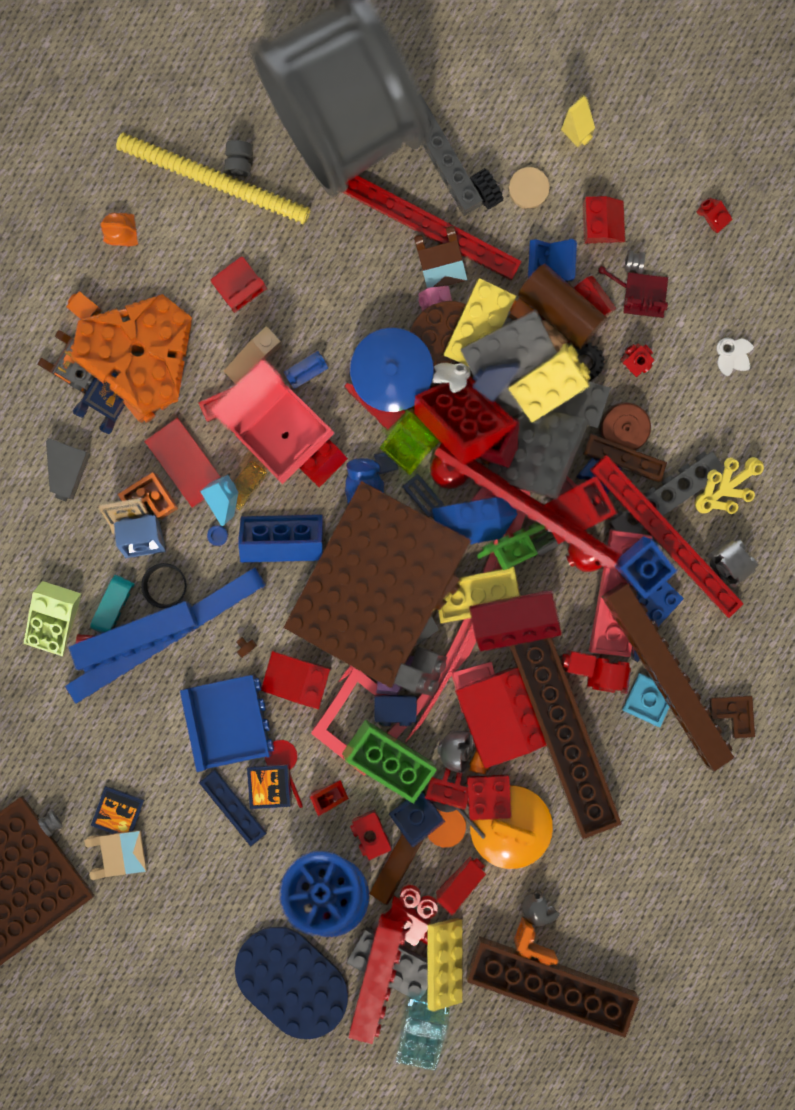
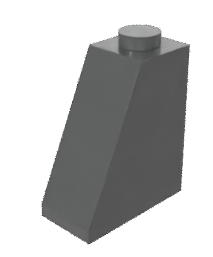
(65, 468)

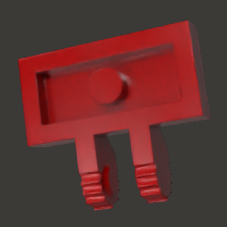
(447, 792)

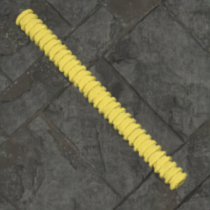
(212, 178)

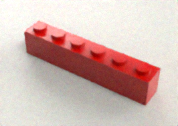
(376, 980)

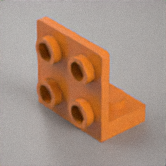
(524, 944)

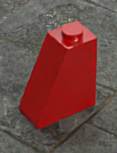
(460, 884)

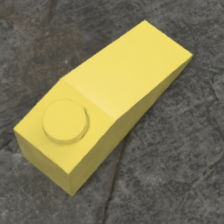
(579, 123)

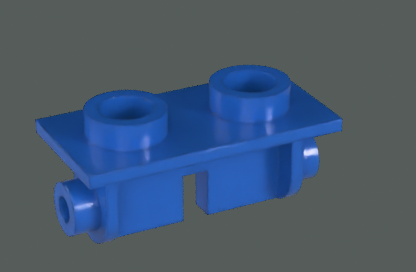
(306, 370)

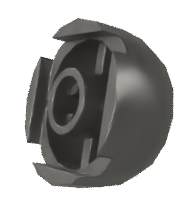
(455, 750)

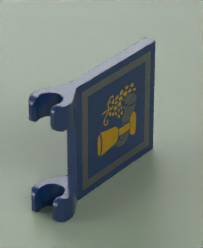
(103, 400)

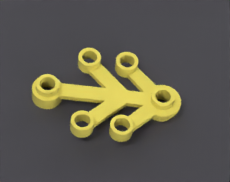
(726, 486)

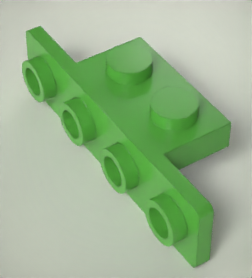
(515, 549)

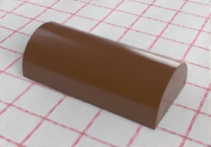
(562, 306)

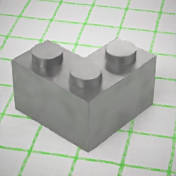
(423, 673)

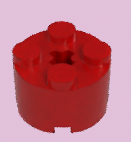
(610, 677)

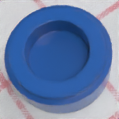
(217, 535)

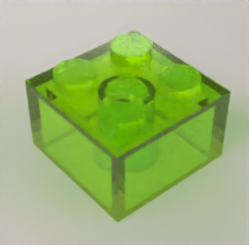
(409, 443)

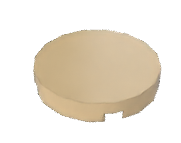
(529, 187)

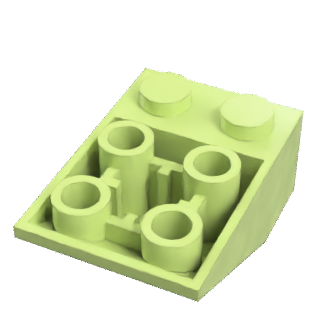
(51, 617)

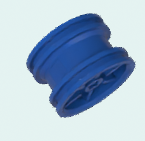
(295, 899)

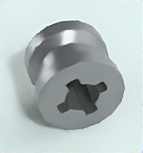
(635, 261)
(50, 823)

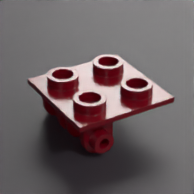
(645, 295)

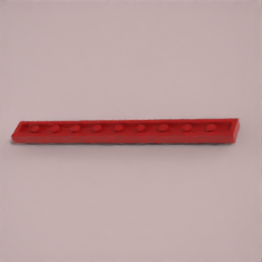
(431, 226)
(533, 508)
(666, 536)

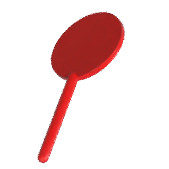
(284, 754)

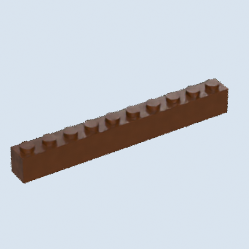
(667, 676)

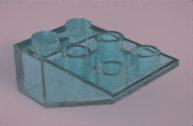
(422, 1035)

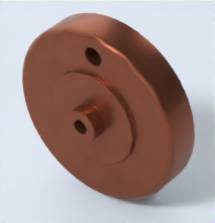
(626, 425)

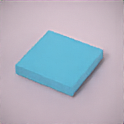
(646, 701)

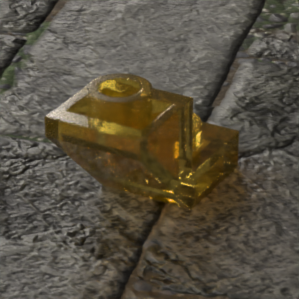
(248, 482)

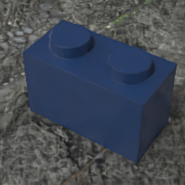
(395, 709)

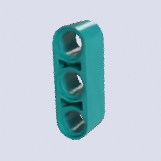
(111, 604)

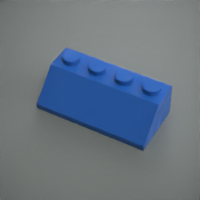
(280, 538)

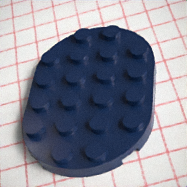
(291, 982)

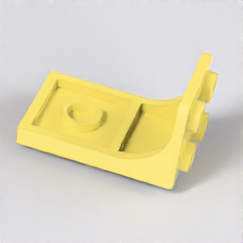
(551, 383)

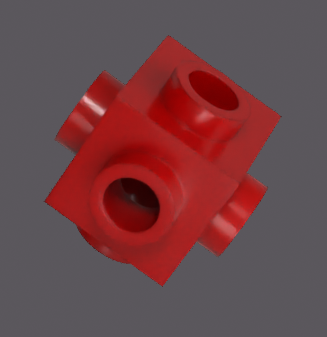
(631, 355)

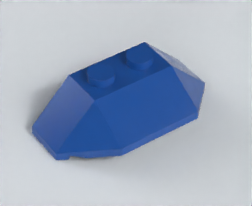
(479, 519)

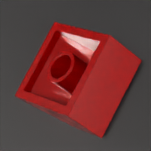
(603, 220)

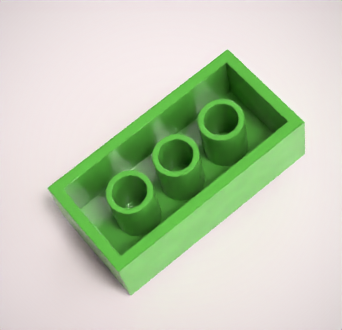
(389, 761)

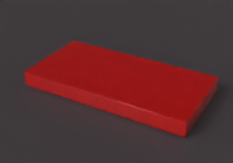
(182, 460)

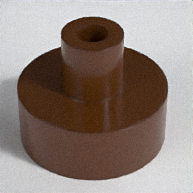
(245, 647)

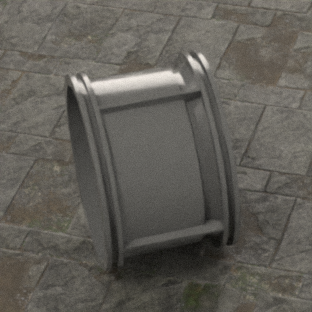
(342, 92)

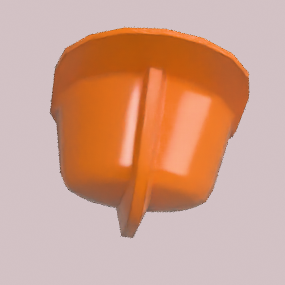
(119, 229)

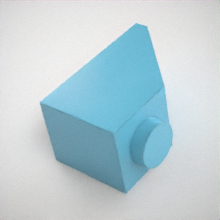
(221, 498)

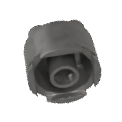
(732, 562)

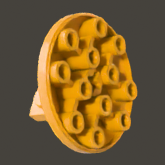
(519, 839)

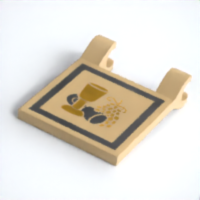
(125, 509)

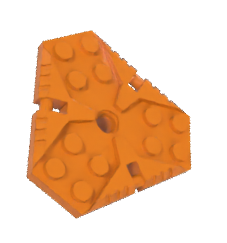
(155, 329)

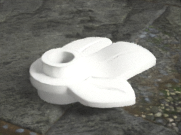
(736, 357)
(453, 374)

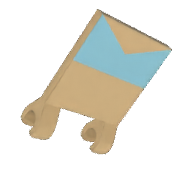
(120, 853)

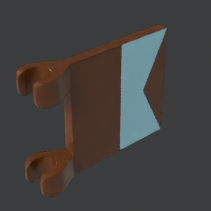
(441, 263)

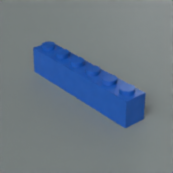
(133, 636)

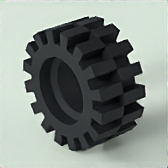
(487, 188)
(596, 356)

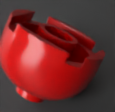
(446, 475)
(582, 561)

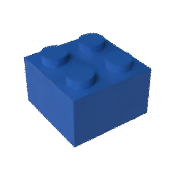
(645, 567)

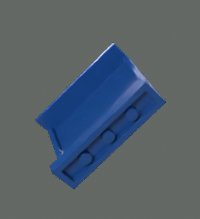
(226, 722)

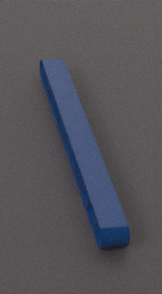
(203, 612)

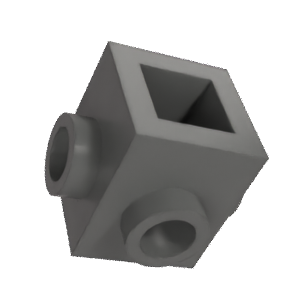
(73, 374)

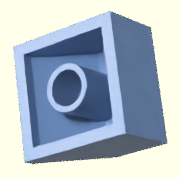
(139, 536)

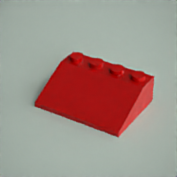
(462, 419)
(500, 717)

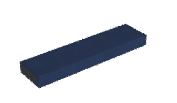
(232, 807)

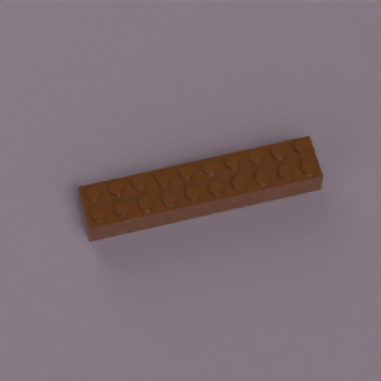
(566, 737)

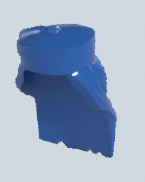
(365, 471)

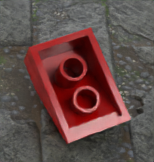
(296, 680)

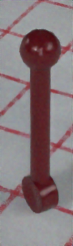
(602, 270)

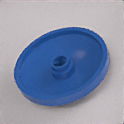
(391, 369)

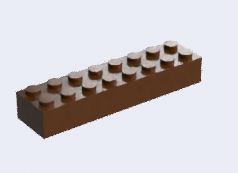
(552, 987)

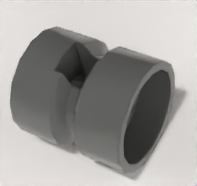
(238, 155)

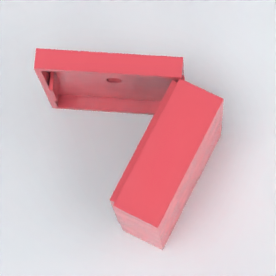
(265, 409)

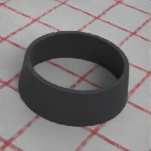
(144, 585)

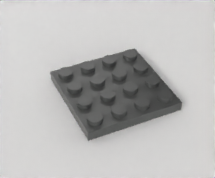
(518, 342)
(543, 452)

